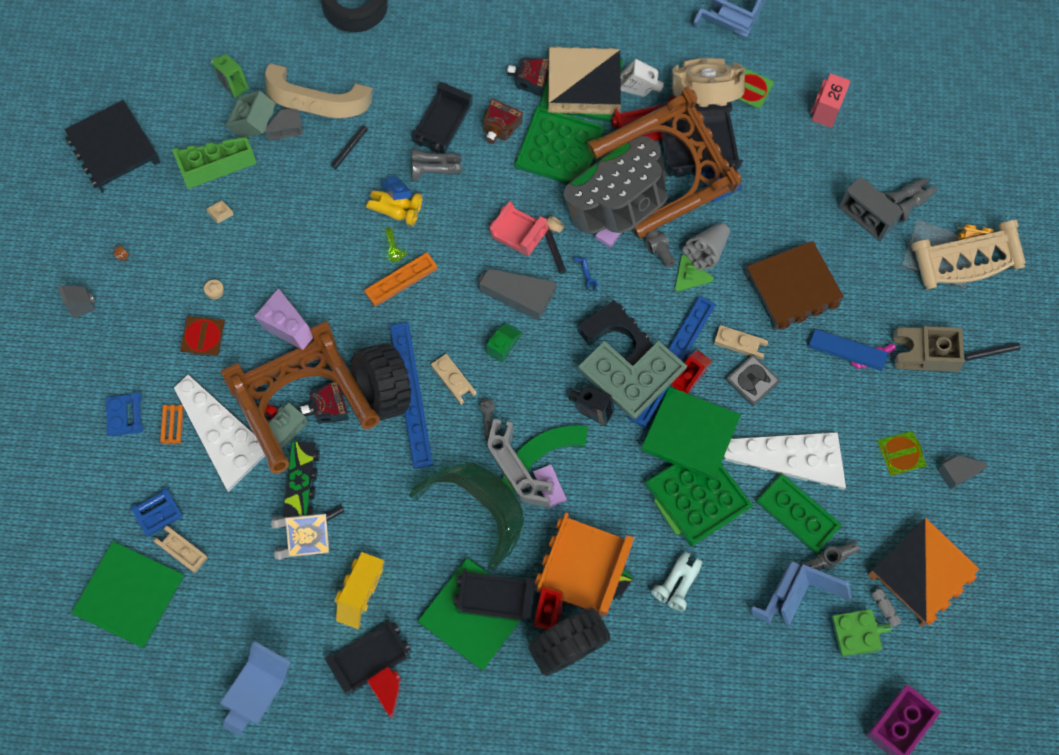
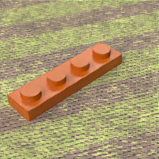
(400, 279)

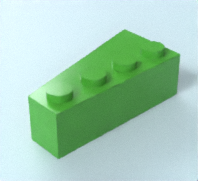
(213, 160)

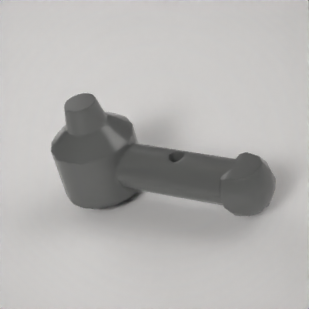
(487, 408)

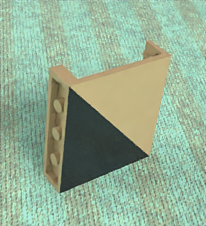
(584, 80)

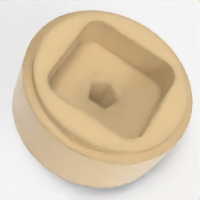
(555, 224)
(214, 289)

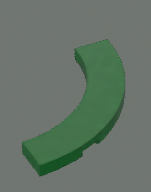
(549, 441)

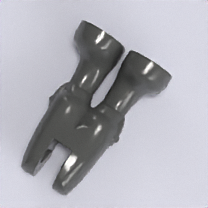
(916, 195)

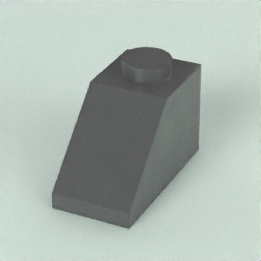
(285, 125)
(77, 300)
(960, 469)

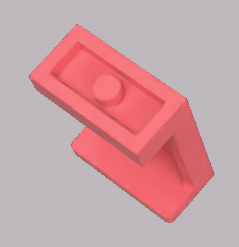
(518, 229)

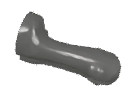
(448, 163)

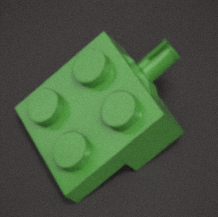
(858, 633)

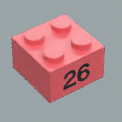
(829, 100)

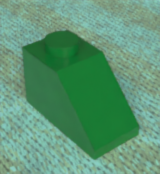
(503, 342)

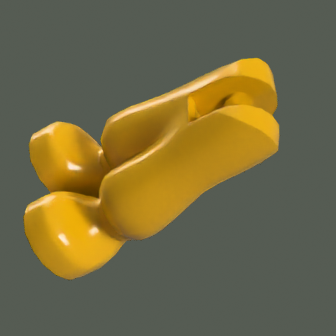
(395, 208)

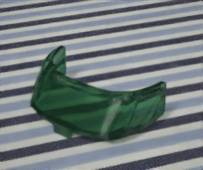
(489, 492)

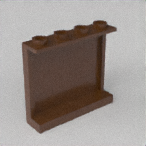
(795, 285)

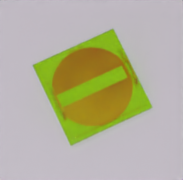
(902, 453)

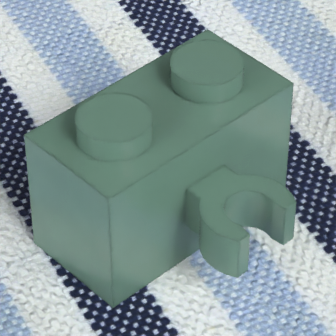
(287, 424)

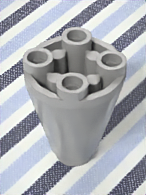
(707, 246)

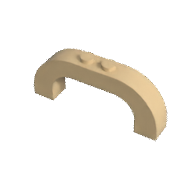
(315, 101)

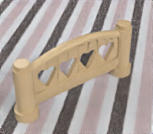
(1006, 241)

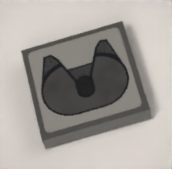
(753, 380)

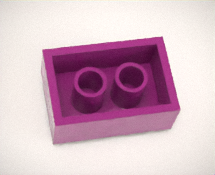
(903, 722)

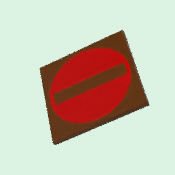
(202, 336)

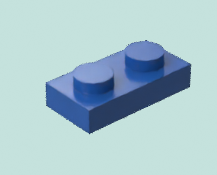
(395, 188)

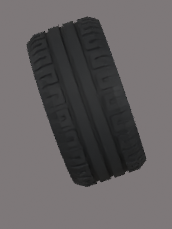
(354, 19)

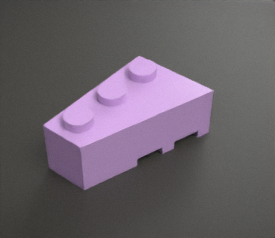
(284, 321)

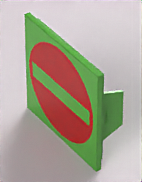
(755, 89)

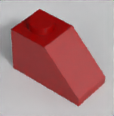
(696, 367)
(549, 608)
(386, 689)

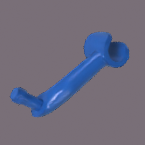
(590, 281)

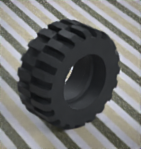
(382, 379)
(569, 641)

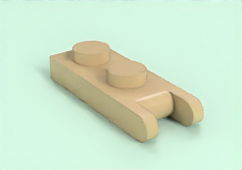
(739, 342)
(452, 378)
(182, 550)

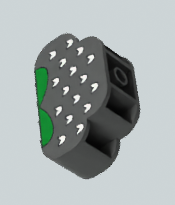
(618, 189)

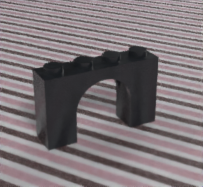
(614, 319)

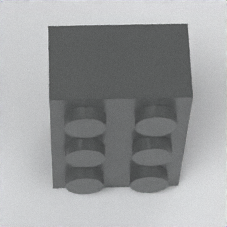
(870, 208)

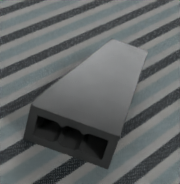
(518, 291)

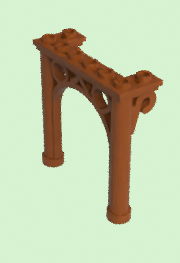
(652, 122)
(286, 370)

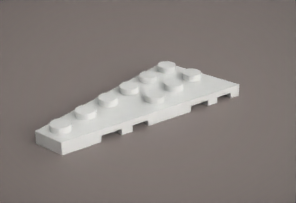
(225, 438)
(797, 456)

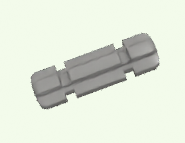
(886, 608)

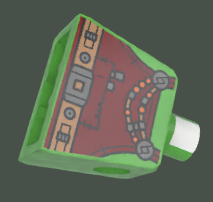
(226, 67)

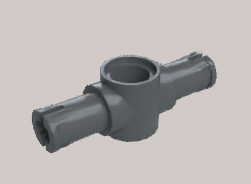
(659, 244)
(838, 553)

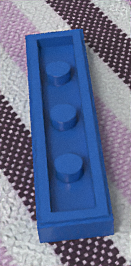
(848, 350)

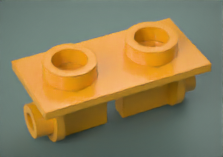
(970, 231)

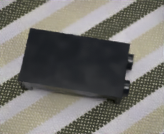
(442, 118)
(495, 596)
(368, 657)

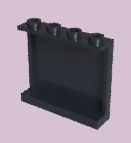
(718, 119)
(110, 144)

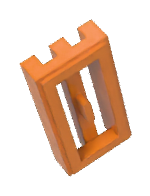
(172, 409)

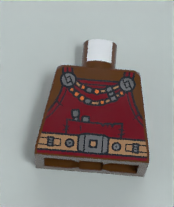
(501, 121)

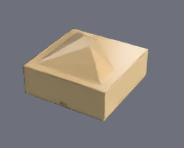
(219, 211)

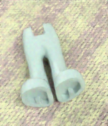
(680, 569)

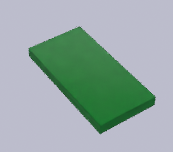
(799, 513)

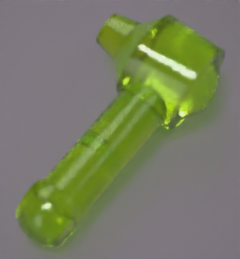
(394, 253)

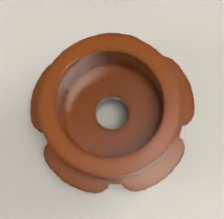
(120, 253)

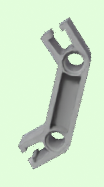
(513, 468)

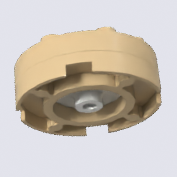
(710, 79)

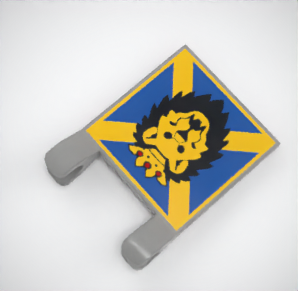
(304, 535)

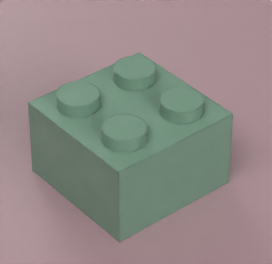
(250, 114)

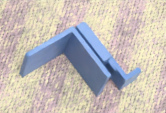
(731, 16)
(793, 587)
(254, 688)

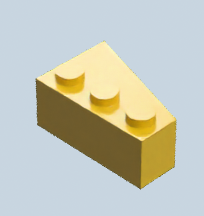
(358, 589)

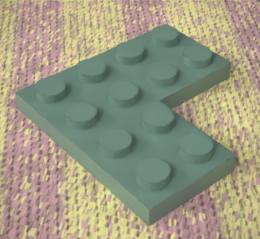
(632, 386)

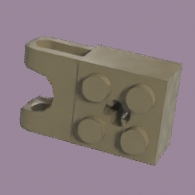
(930, 348)

